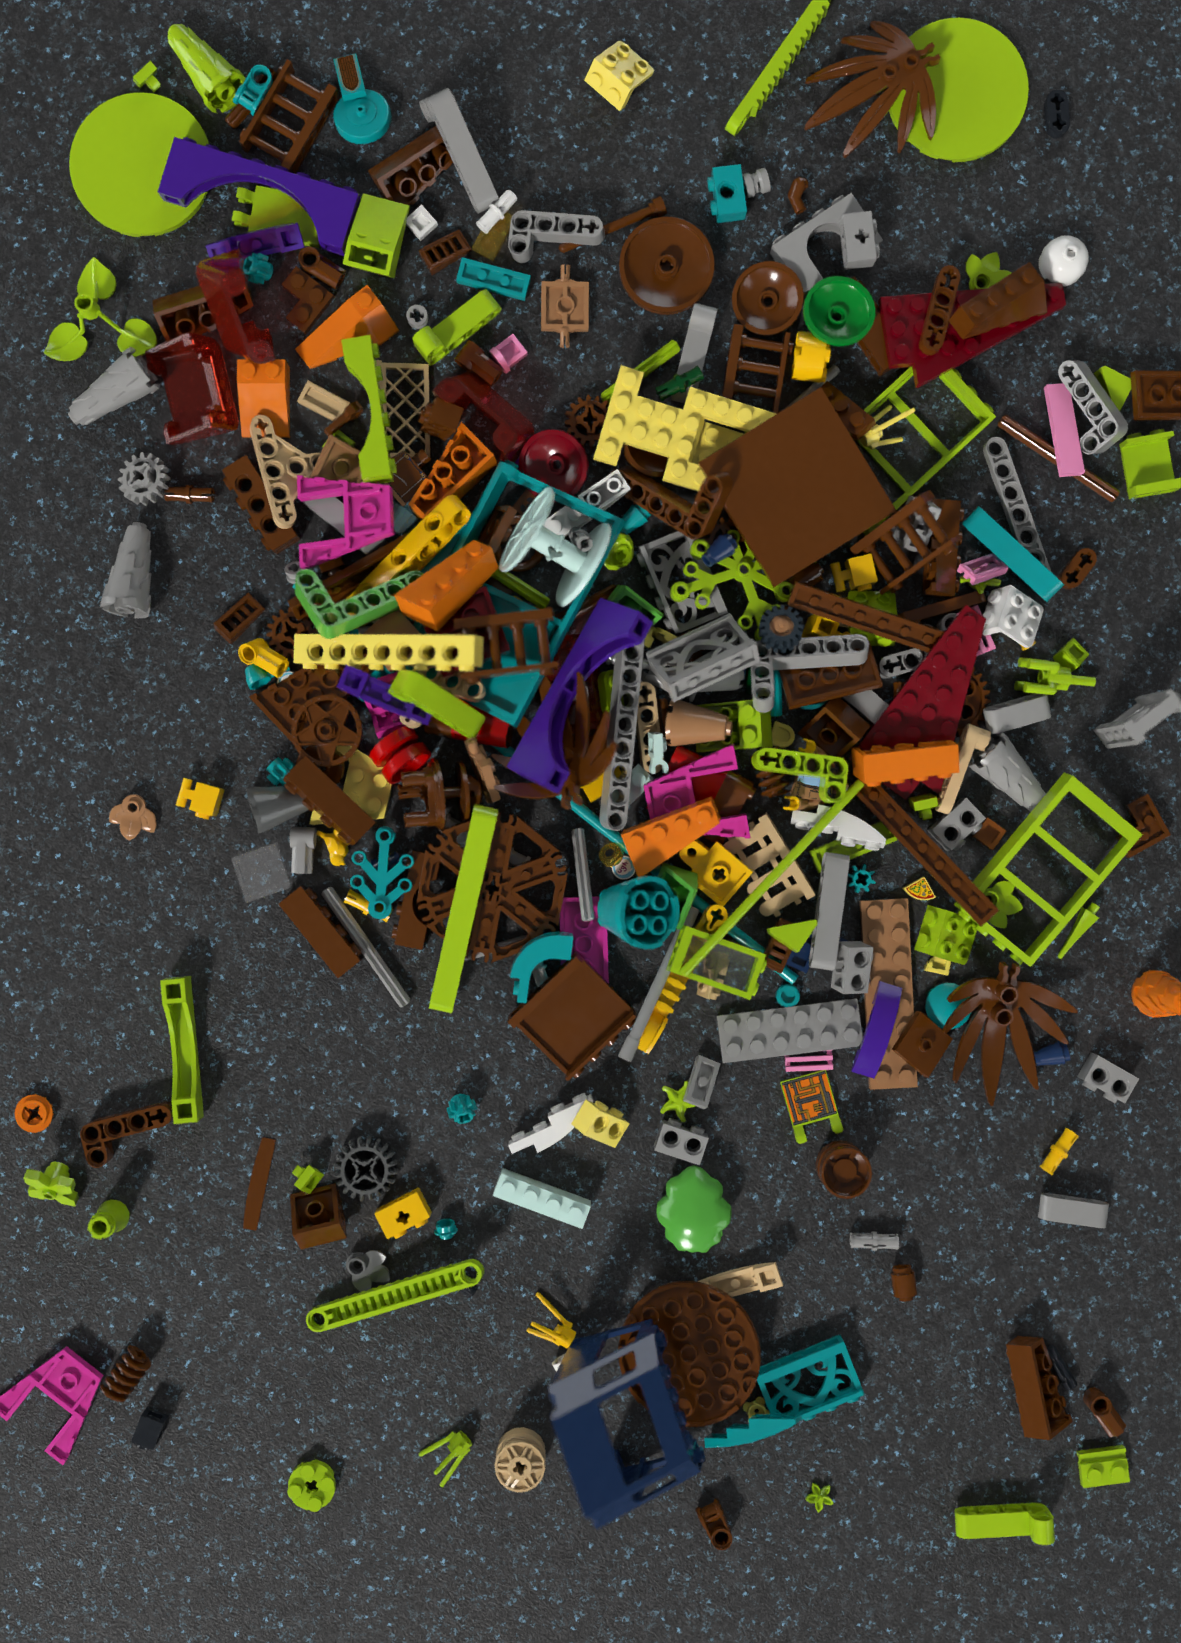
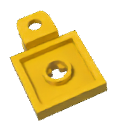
(713, 858)

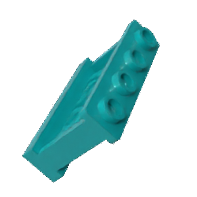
(825, 1352)

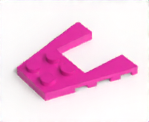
(366, 517)
(676, 791)
(69, 1383)

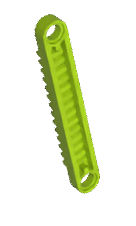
(778, 65)
(395, 1295)

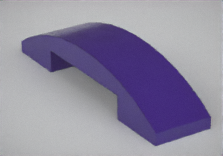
(263, 241)
(376, 692)
(878, 1030)

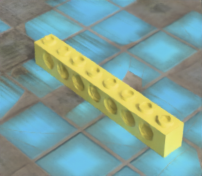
(469, 647)

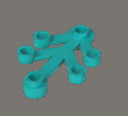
(382, 876)

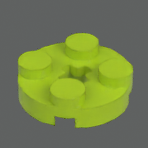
(312, 1499)

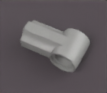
(303, 843)

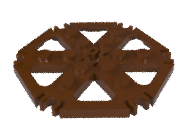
(513, 880)

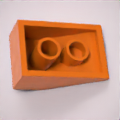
(266, 392)

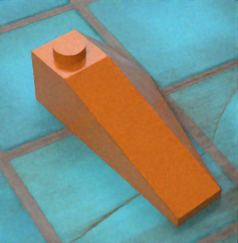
(356, 317)

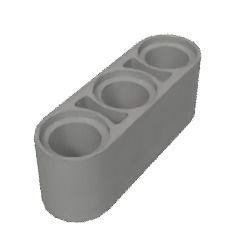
(1017, 713)
(1073, 1210)

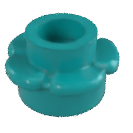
(445, 1229)

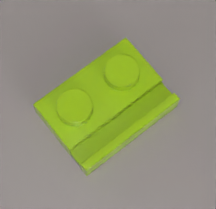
(1103, 1466)

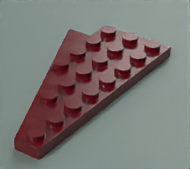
(903, 323)
(932, 697)

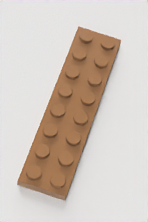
(888, 932)

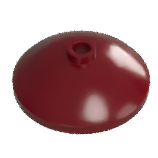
(539, 459)

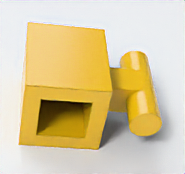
(859, 572)
(820, 626)
(205, 798)

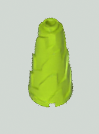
(208, 70)

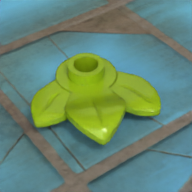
(984, 270)
(1004, 901)

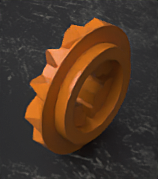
(23, 1115)

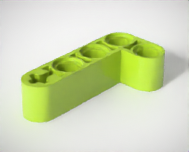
(456, 328)
(431, 698)
(800, 768)
(1006, 1521)

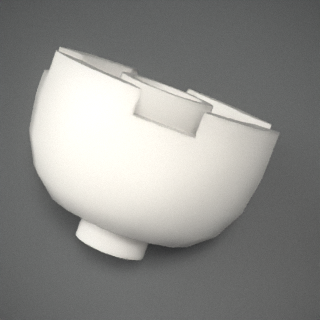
(1064, 260)

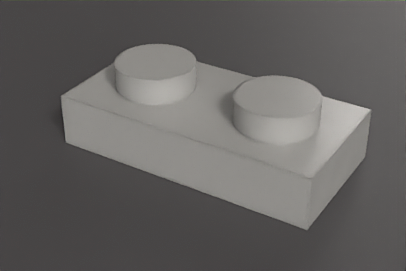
(701, 1082)

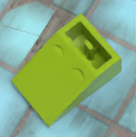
(376, 236)
(749, 730)

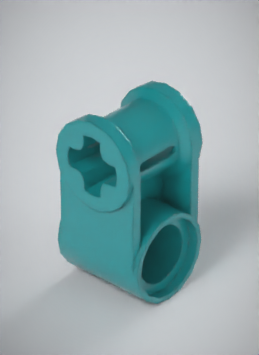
(251, 93)

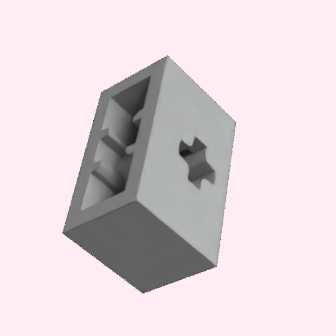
(856, 253)

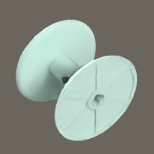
(531, 533)

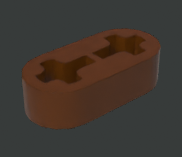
(1081, 571)

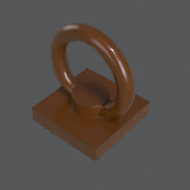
(498, 531)

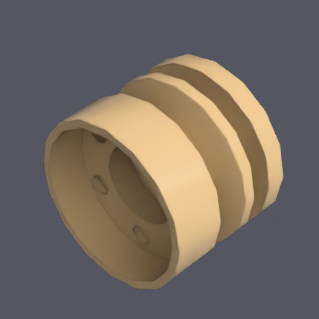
(522, 1446)

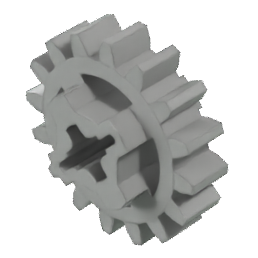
(144, 479)

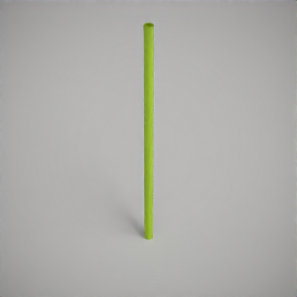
(770, 879)

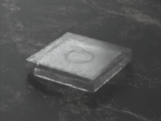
(261, 872)

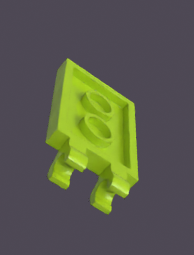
(272, 209)

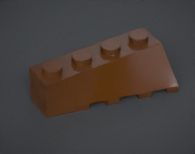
(412, 168)
(1007, 301)
(189, 311)
(940, 573)
(1036, 1389)

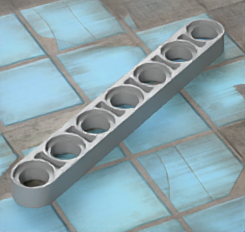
(1019, 502)

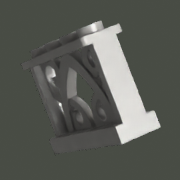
(663, 591)
(694, 676)
(1139, 719)

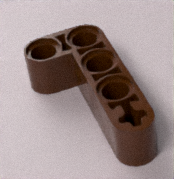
(129, 1126)

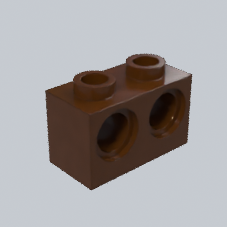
(440, 419)

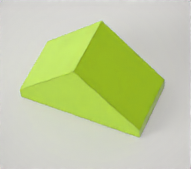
(1115, 385)
(794, 934)

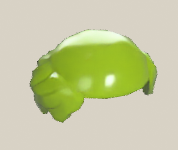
(621, 553)

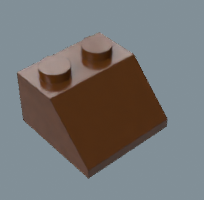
(835, 727)
(317, 1217)

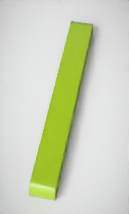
(463, 908)

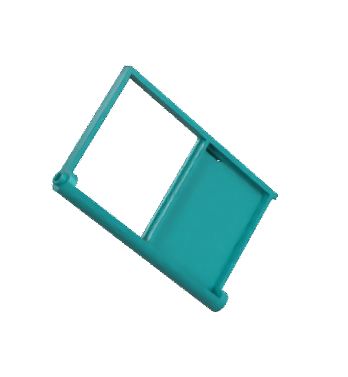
(511, 694)

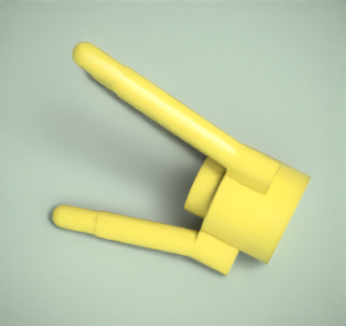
(873, 436)

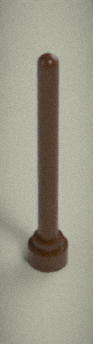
(654, 209)

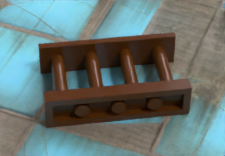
(314, 120)
(736, 363)
(903, 520)
(516, 621)

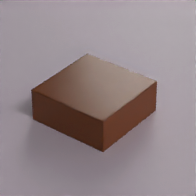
(989, 834)

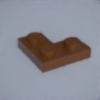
(312, 299)
(1147, 822)

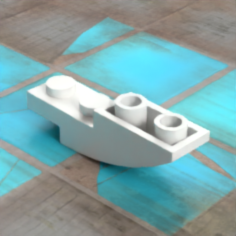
(600, 495)
(848, 827)
(548, 1134)

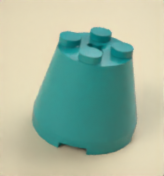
(639, 911)

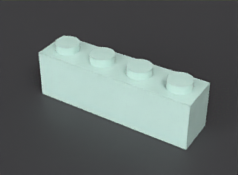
(542, 1198)

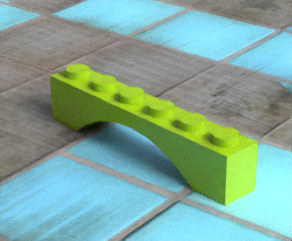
(374, 458)
(186, 1086)

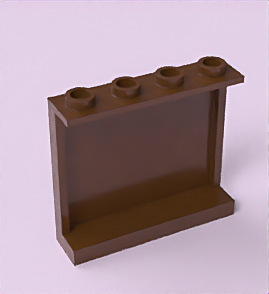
(573, 1016)

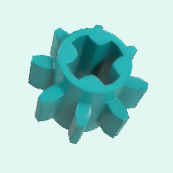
(258, 268)
(278, 770)
(866, 880)
(461, 1108)

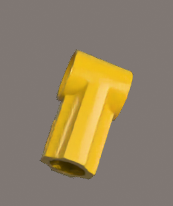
(260, 654)

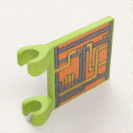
(809, 1101)

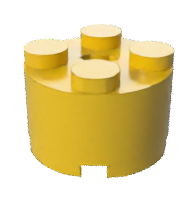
(810, 358)

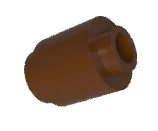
(810, 575)
(903, 1282)

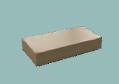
(322, 401)

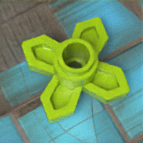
(52, 1184)

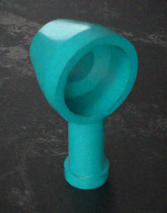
(257, 677)

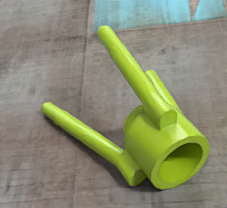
(459, 1445)

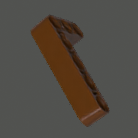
(672, 502)

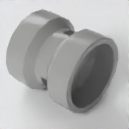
(756, 183)

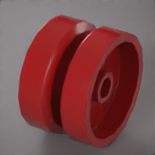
(399, 753)

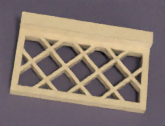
(410, 367)

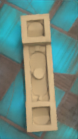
(747, 1279)

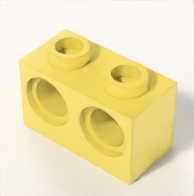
(600, 1123)

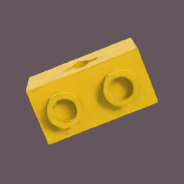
(411, 1203)

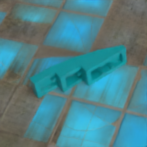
(759, 1427)

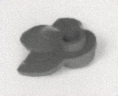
(370, 1271)

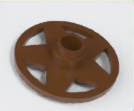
(327, 730)

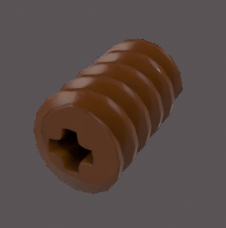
(772, 780)
(126, 1375)

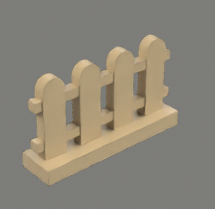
(768, 853)

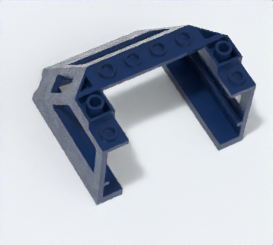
(596, 1469)

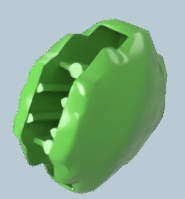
(693, 1210)

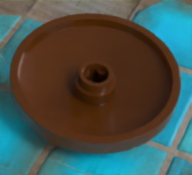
(666, 265)

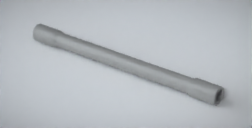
(633, 1039)

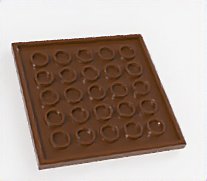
(798, 487)

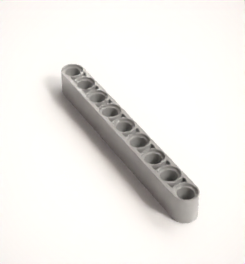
(626, 736)

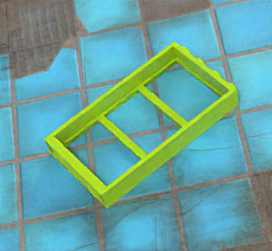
(966, 395)
(1019, 838)

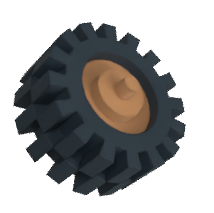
(781, 628)

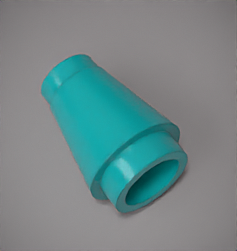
(634, 518)

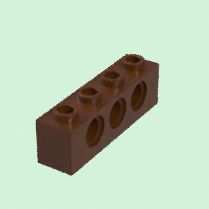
(236, 475)

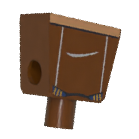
(408, 475)

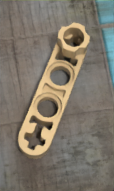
(645, 727)
(971, 738)

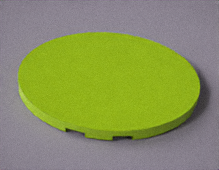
(976, 88)
(122, 158)

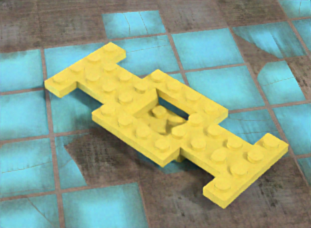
(672, 431)

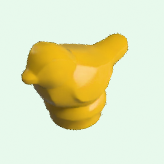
(337, 849)

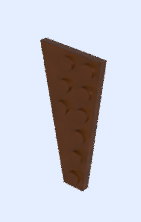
(285, 698)

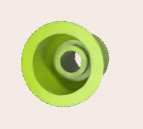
(110, 1218)

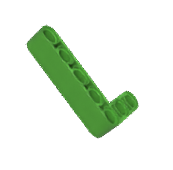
(357, 604)

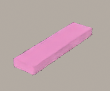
(1064, 430)

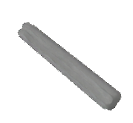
(582, 873)

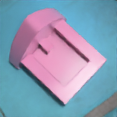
(508, 353)

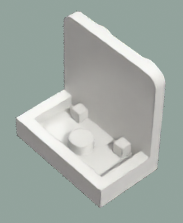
(1013, 615)

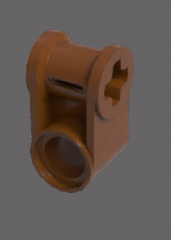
(713, 1521)

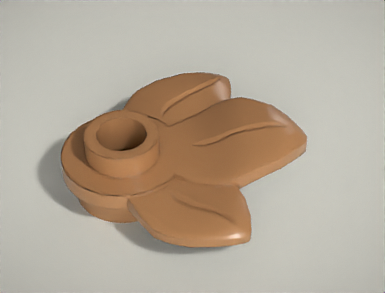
(133, 820)

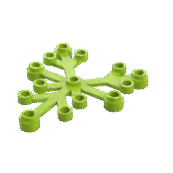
(707, 582)

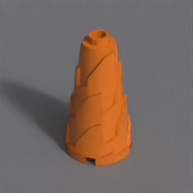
(1157, 994)

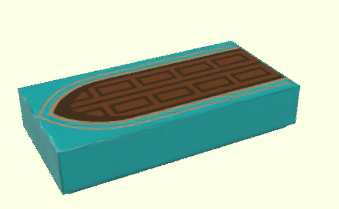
(349, 77)

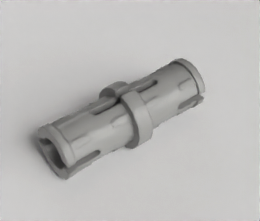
(581, 536)
(874, 1241)

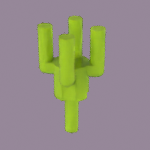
(1050, 677)

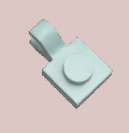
(656, 747)

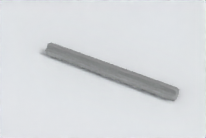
(366, 947)

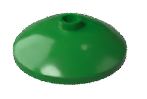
(839, 298)

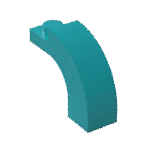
(543, 947)

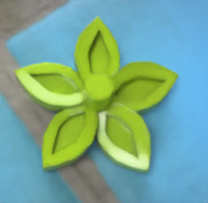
(819, 1496)

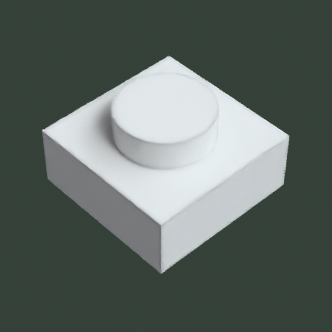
(421, 222)

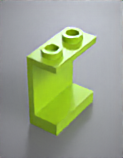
(1148, 464)

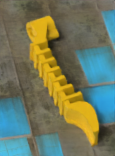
(675, 984)

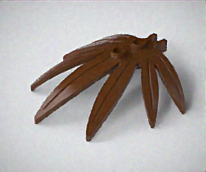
(897, 71)
(582, 770)
(1000, 1005)

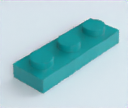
(493, 278)

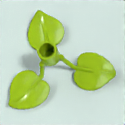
(96, 283)

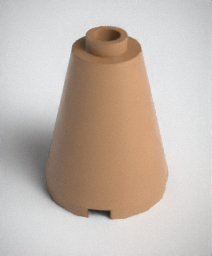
(695, 724)

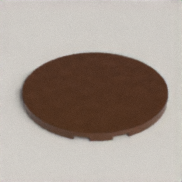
(708, 1348)

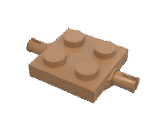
(565, 306)
(483, 769)

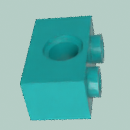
(727, 179)

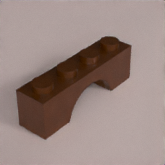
(411, 928)

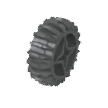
(358, 1160)

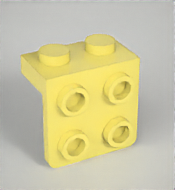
(618, 73)

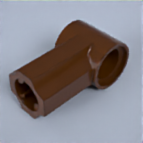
(323, 268)
(474, 360)
(1104, 1412)

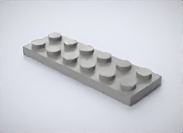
(789, 1030)

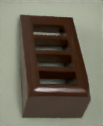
(441, 243)
(244, 623)
(778, 967)

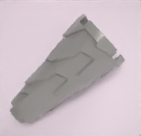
(119, 385)
(130, 576)
(1008, 771)

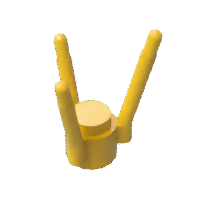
(561, 1335)

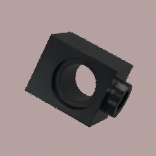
(149, 1429)

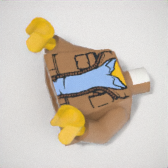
(806, 789)

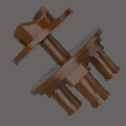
(429, 787)

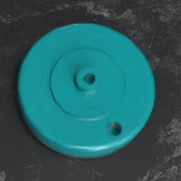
(363, 118)

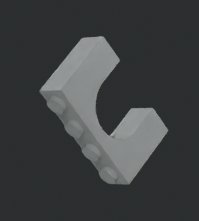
(792, 249)

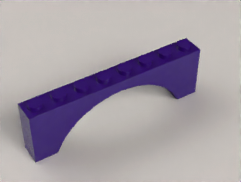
(198, 168)
(605, 634)

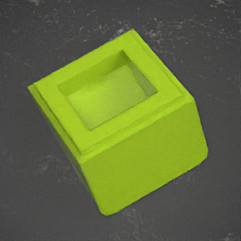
(1071, 655)

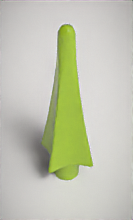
(1083, 922)

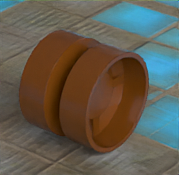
(843, 1169)

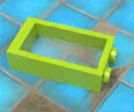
(725, 966)

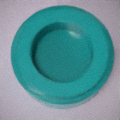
(787, 995)

